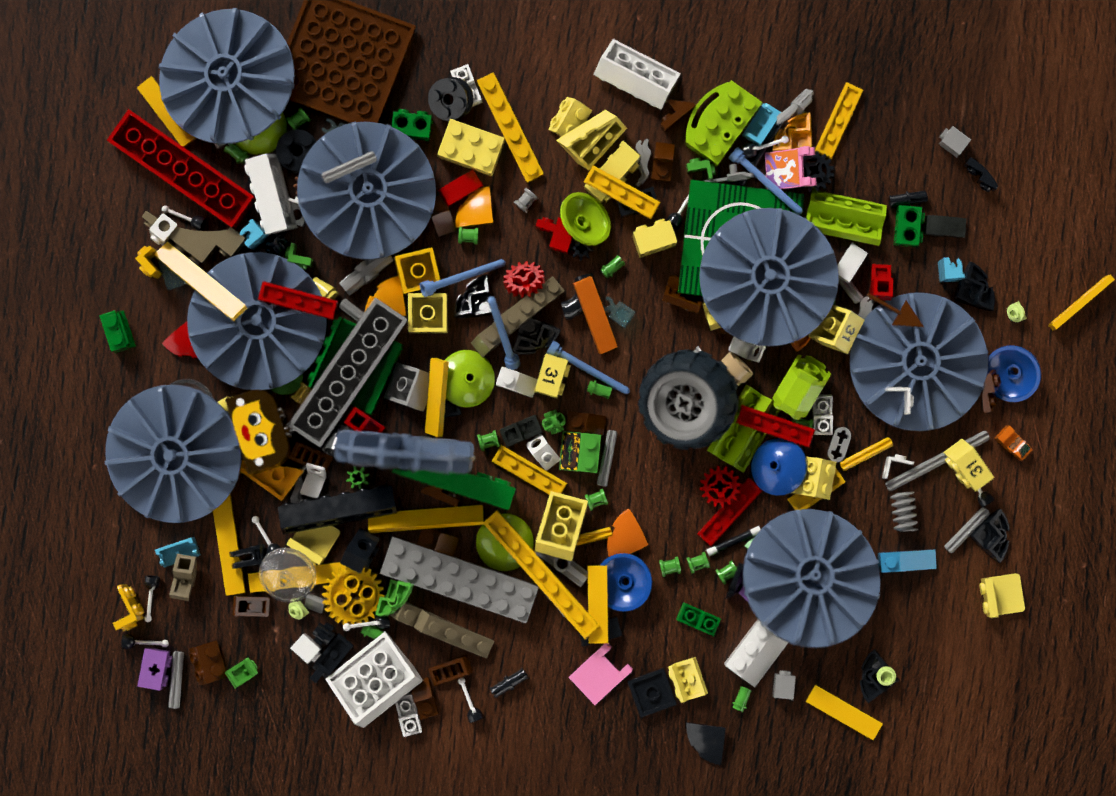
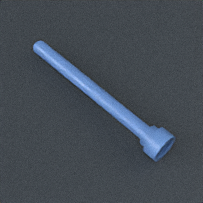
(738, 157)
(428, 287)
(556, 350)
(511, 359)

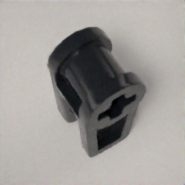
(256, 556)

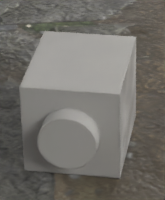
(954, 141)
(784, 685)

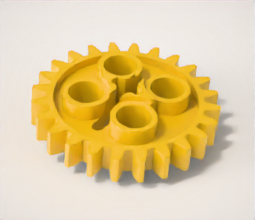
(338, 586)

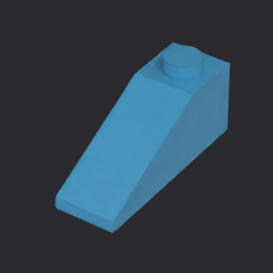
(907, 560)

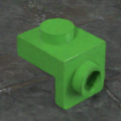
(697, 165)
(301, 261)
(242, 672)

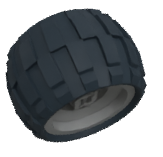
(680, 422)

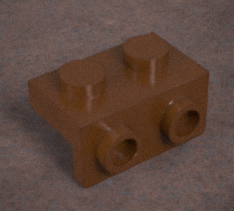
(671, 296)
(207, 663)

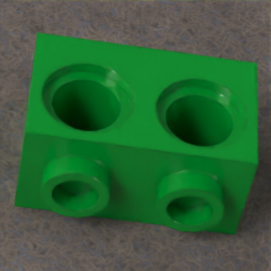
(411, 130)
(903, 225)

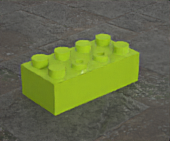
(721, 121)

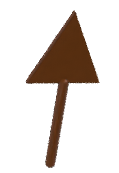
(905, 316)

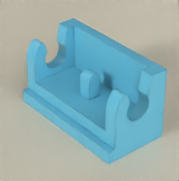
(761, 124)
(255, 236)
(949, 272)
(185, 547)

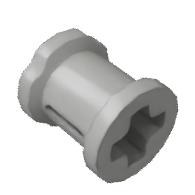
(526, 200)

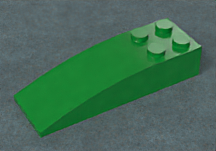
(478, 487)

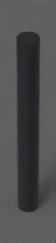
(770, 137)

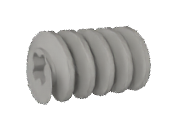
(904, 512)

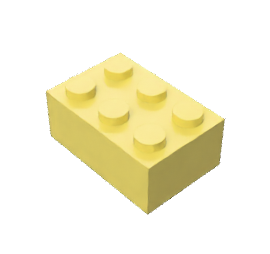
(471, 147)
(561, 526)

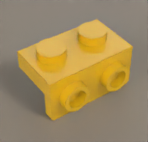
(147, 266)

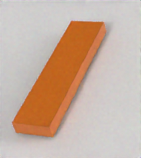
(595, 315)

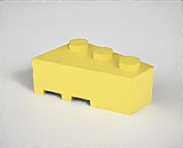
(592, 139)
(618, 165)

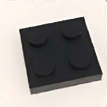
(652, 692)

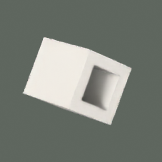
(307, 648)

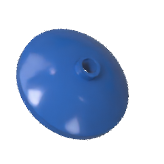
(1019, 385)
(790, 467)
(630, 596)

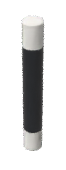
(733, 541)

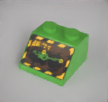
(580, 452)

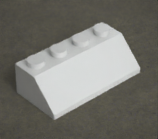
(636, 74)
(270, 193)
(755, 654)

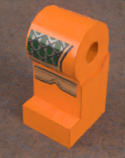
(1013, 443)

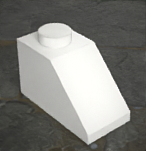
(516, 382)

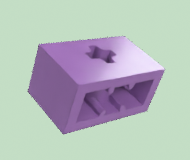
(147, 676)

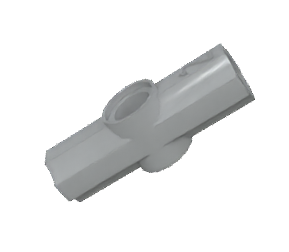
(364, 273)
(572, 571)

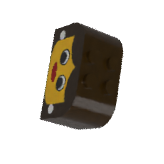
(260, 430)

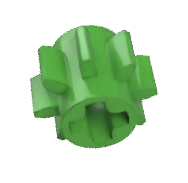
(553, 422)
(363, 476)

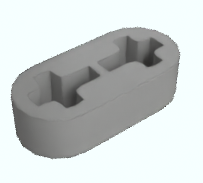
(843, 446)

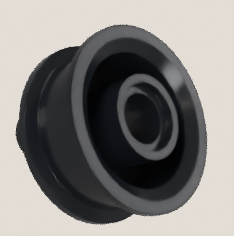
(440, 103)
(287, 145)

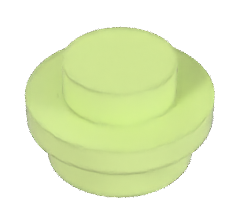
(886, 676)

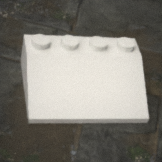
(373, 680)

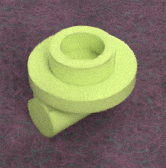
(1016, 312)
(297, 610)

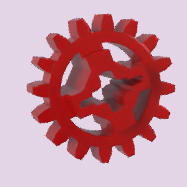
(524, 279)
(721, 495)

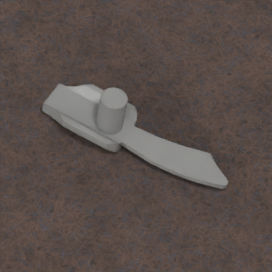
(797, 105)
(733, 176)

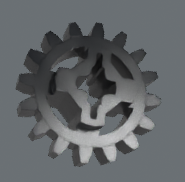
(819, 175)

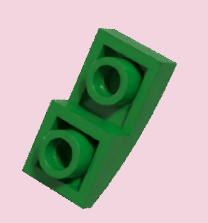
(698, 619)

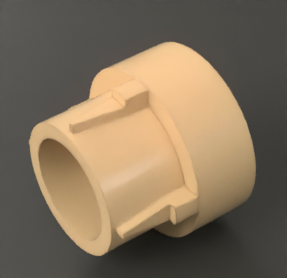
(737, 368)

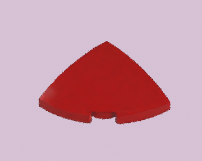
(179, 343)

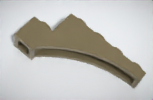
(201, 243)
(517, 316)
(443, 629)

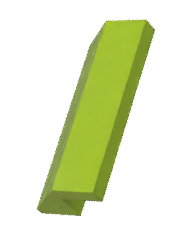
(847, 217)
(741, 442)

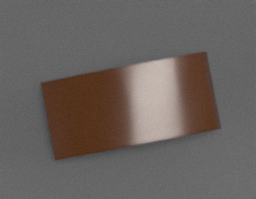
(992, 384)

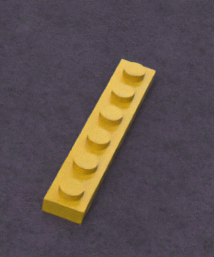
(510, 127)

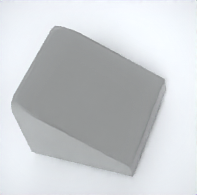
(314, 603)

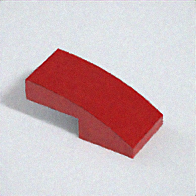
(460, 188)

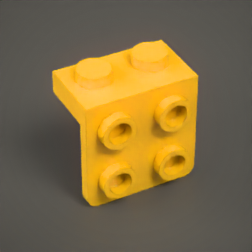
(136, 610)

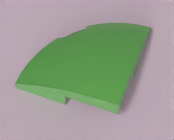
(396, 597)

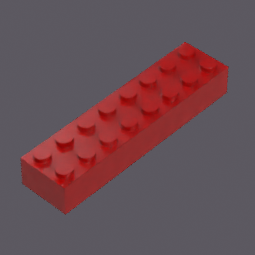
(181, 169)

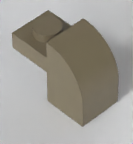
(184, 577)

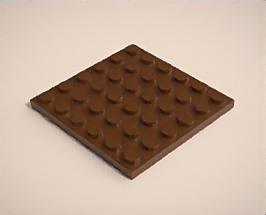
(346, 58)

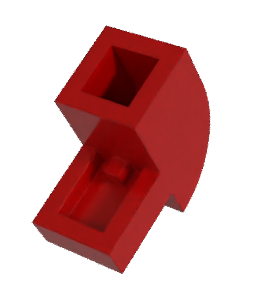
(561, 238)
(881, 282)
(362, 422)

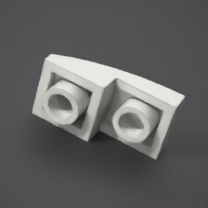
(465, 73)
(850, 262)
(823, 415)
(408, 715)

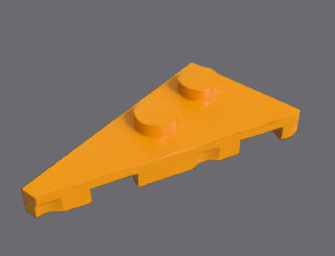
(277, 481)

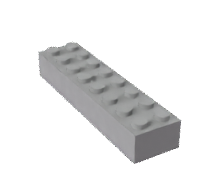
(347, 372)
(459, 579)

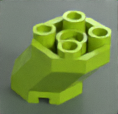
(801, 386)

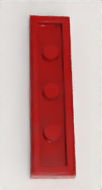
(297, 300)
(775, 426)
(726, 516)

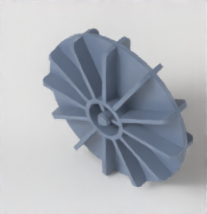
(226, 76)
(372, 208)
(769, 277)
(267, 341)
(939, 362)
(404, 451)
(173, 453)
(811, 578)

